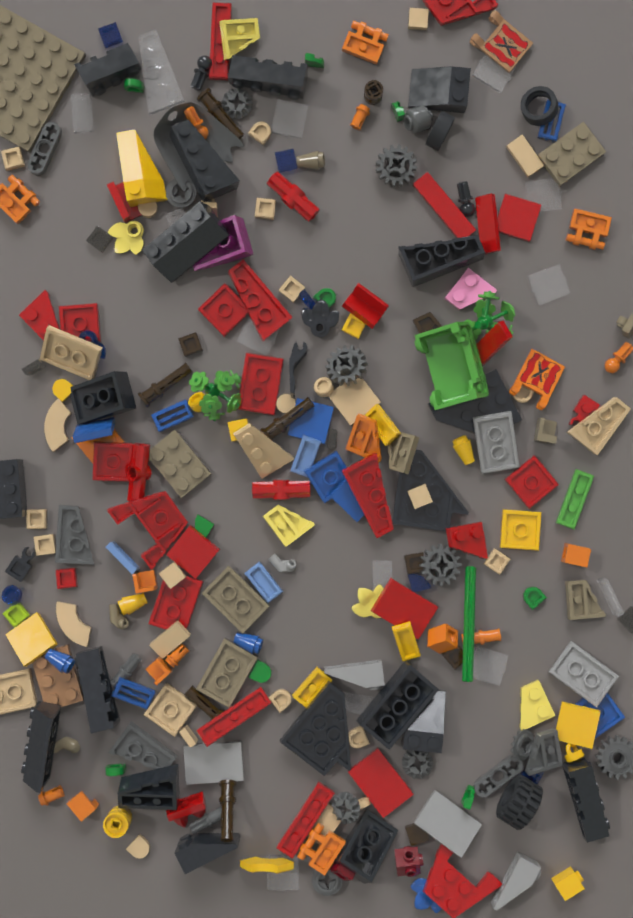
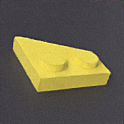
(238, 34)
(287, 524)
(534, 705)

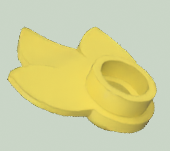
(125, 239)
(367, 599)

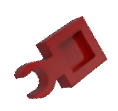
(584, 408)

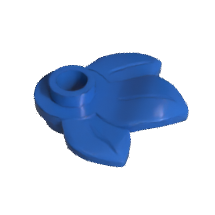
(422, 901)

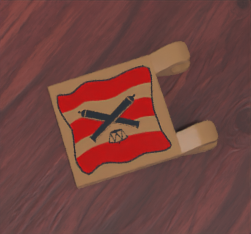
(504, 45)

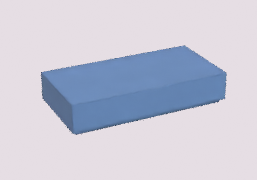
(305, 455)
(123, 558)
(263, 582)

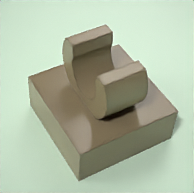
(626, 325)

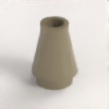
(312, 160)

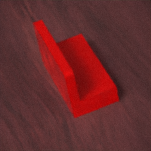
(119, 196)
(365, 305)

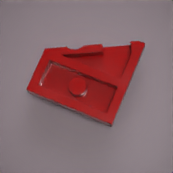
(40, 314)
(468, 539)

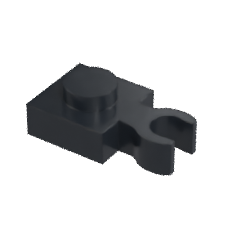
(19, 566)

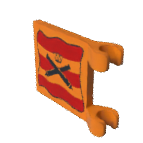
(538, 375)

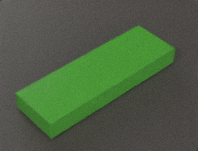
(574, 499)

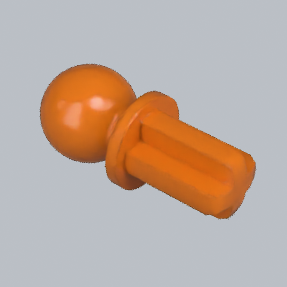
(193, 117)
(613, 364)

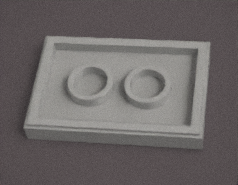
(496, 442)
(583, 674)
(214, 762)
(447, 823)

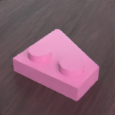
(467, 289)

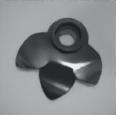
(320, 315)

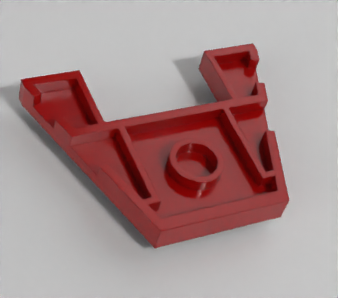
(454, 10)
(160, 519)
(451, 889)

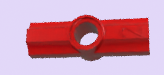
(293, 196)
(138, 471)
(281, 489)

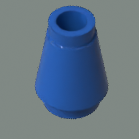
(249, 642)
(60, 661)

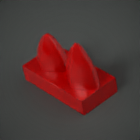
(191, 804)

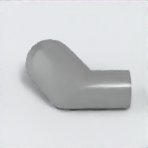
(282, 565)

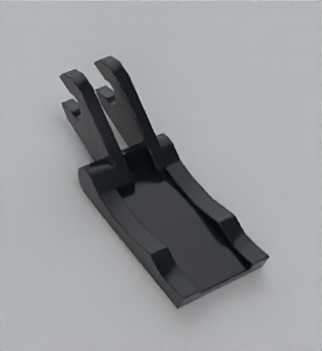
(296, 357)

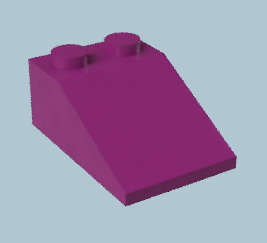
(231, 249)

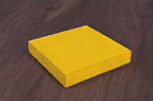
(520, 529)
(31, 639)
(577, 724)

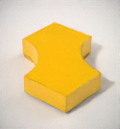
(275, 865)

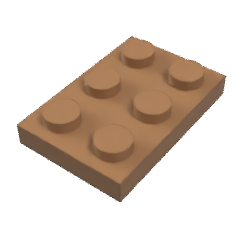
(57, 686)

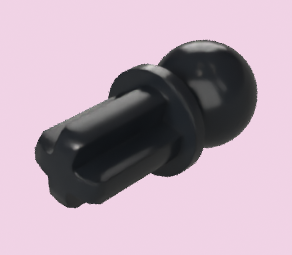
(204, 64)
(467, 207)

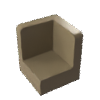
(545, 431)

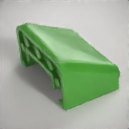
(453, 364)

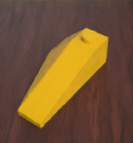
(140, 175)

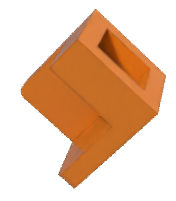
(576, 555)
(145, 581)
(442, 638)
(159, 670)
(82, 806)

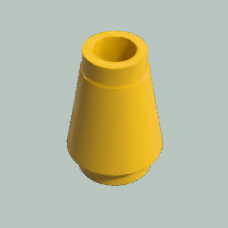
(463, 448)
(132, 603)

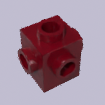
(408, 861)

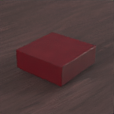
(342, 872)

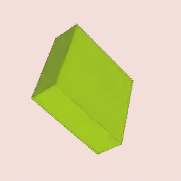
(16, 614)

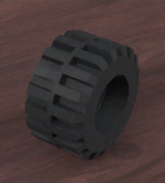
(519, 802)

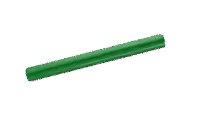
(469, 624)

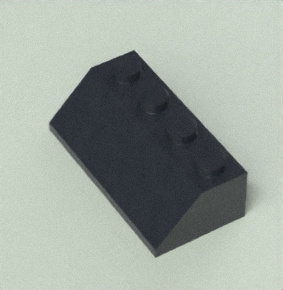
(186, 242)
(397, 705)
(41, 745)

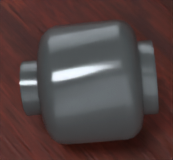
(418, 119)

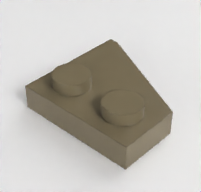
(402, 452)
(581, 601)

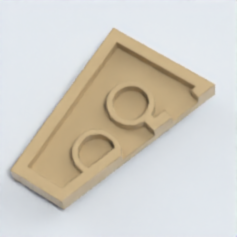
(600, 425)
(262, 451)

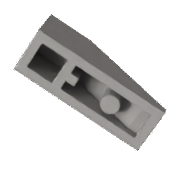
(365, 674)
(518, 878)

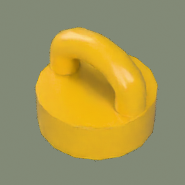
(194, 401)
(575, 755)

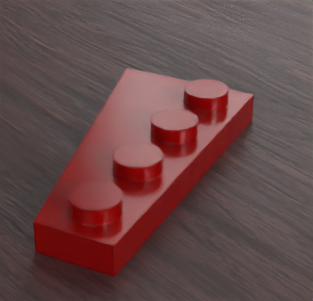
(262, 306)
(367, 487)

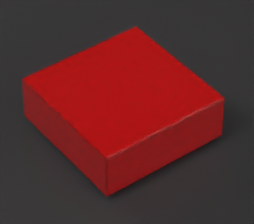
(66, 578)

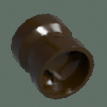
(373, 97)

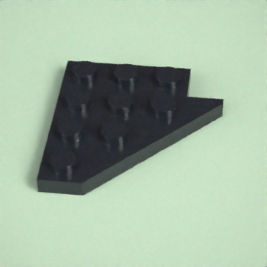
(496, 402)
(434, 514)
(321, 731)

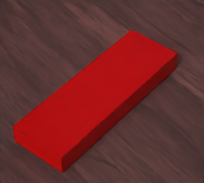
(488, 223)
(493, 341)

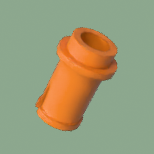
(360, 116)
(176, 656)
(51, 795)

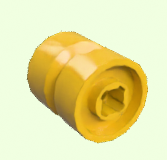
(117, 822)

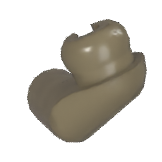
(116, 618)
(68, 744)

